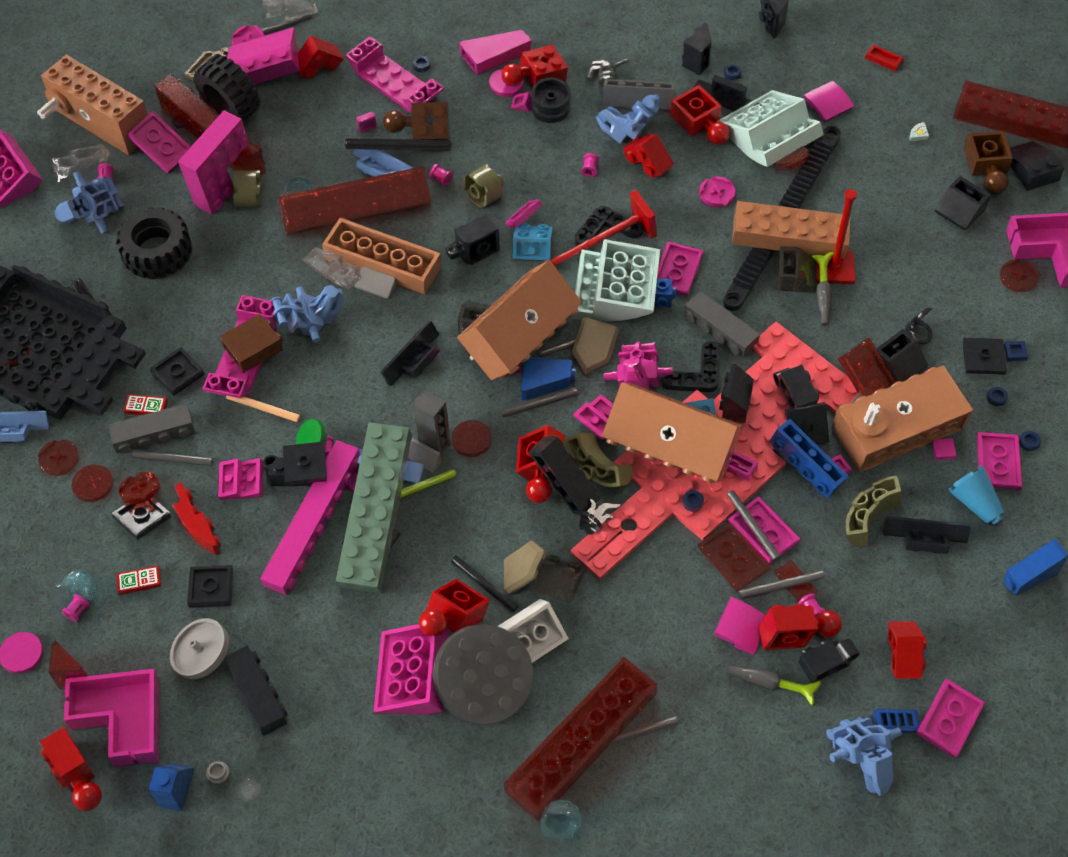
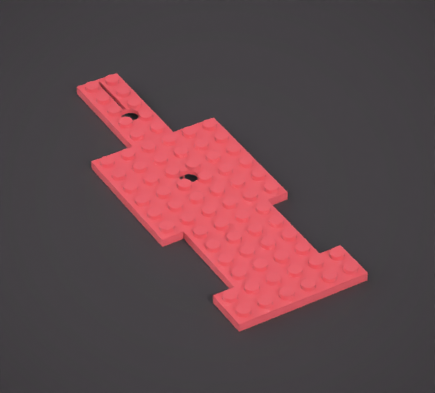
(665, 486)

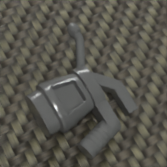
(605, 70)

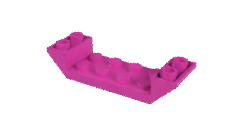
(389, 77)
(228, 377)

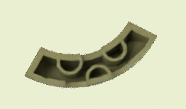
(594, 462)
(868, 506)

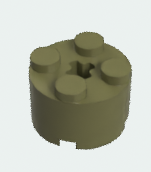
(483, 186)
(246, 188)

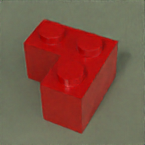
(318, 54)
(651, 154)
(907, 649)

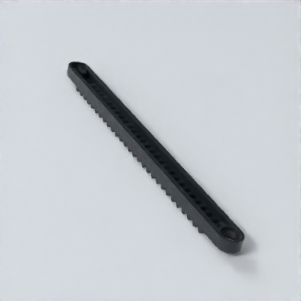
(793, 198)

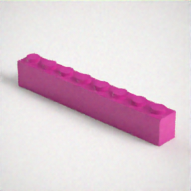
(311, 520)

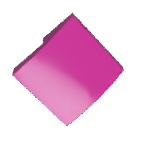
(828, 101)
(595, 415)
(240, 479)
(740, 626)

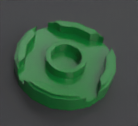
(311, 432)

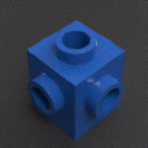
(664, 293)

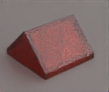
(63, 666)

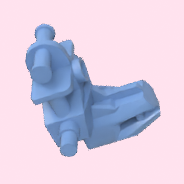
(629, 124)
(90, 201)
(308, 312)
(868, 745)

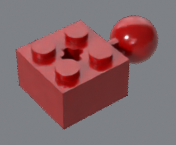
(535, 66)
(700, 111)
(538, 487)
(453, 607)
(795, 626)
(71, 769)

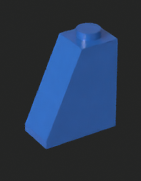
(546, 376)
(1036, 568)
(170, 785)

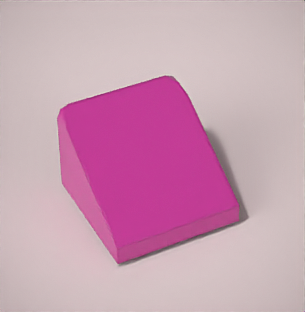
(522, 102)

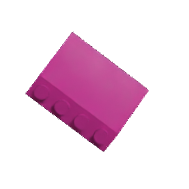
(267, 56)
(16, 171)
(407, 672)

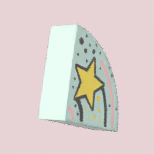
(919, 132)

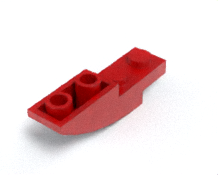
(194, 522)

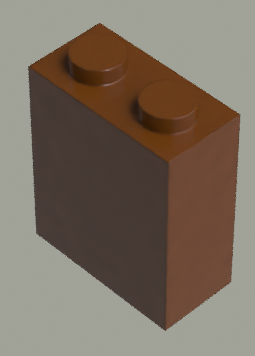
(252, 342)

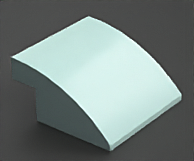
(772, 129)
(617, 282)

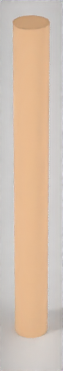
(267, 408)

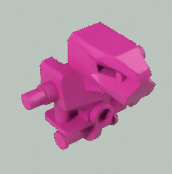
(639, 366)

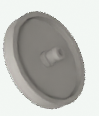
(199, 648)

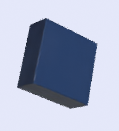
(1015, 351)

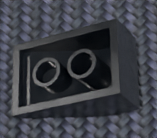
(1035, 165)

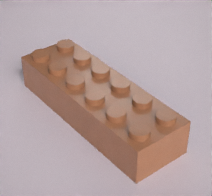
(779, 226)
(406, 262)

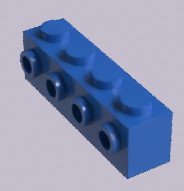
(808, 458)

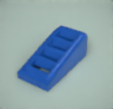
(879, 714)

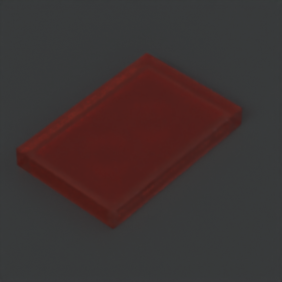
(866, 368)
(733, 557)

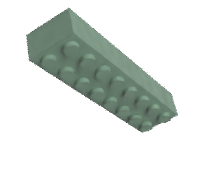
(374, 508)

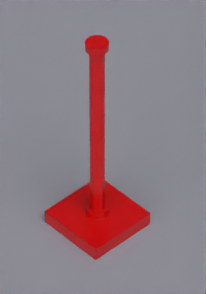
(641, 214)
(841, 270)

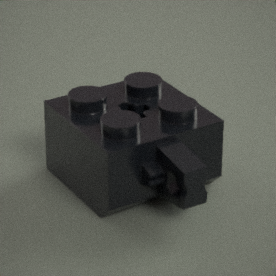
(475, 240)

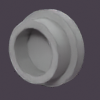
(217, 772)

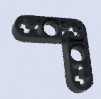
(602, 221)
(699, 378)

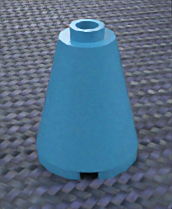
(979, 495)

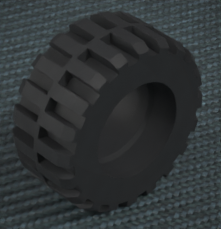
(227, 87)
(157, 260)

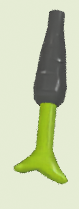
(824, 288)
(772, 681)

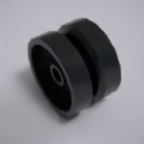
(550, 100)

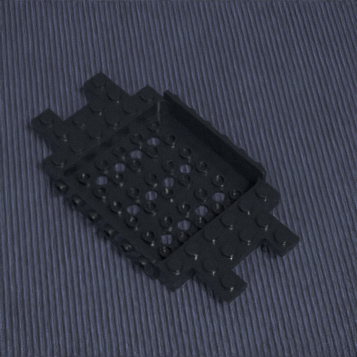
(72, 314)

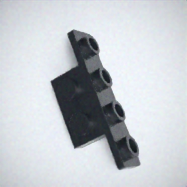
(726, 92)
(414, 355)
(926, 534)

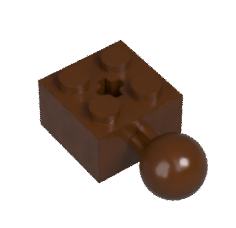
(395, 121)
(990, 156)

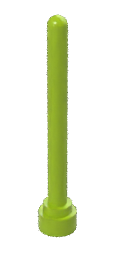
(428, 483)

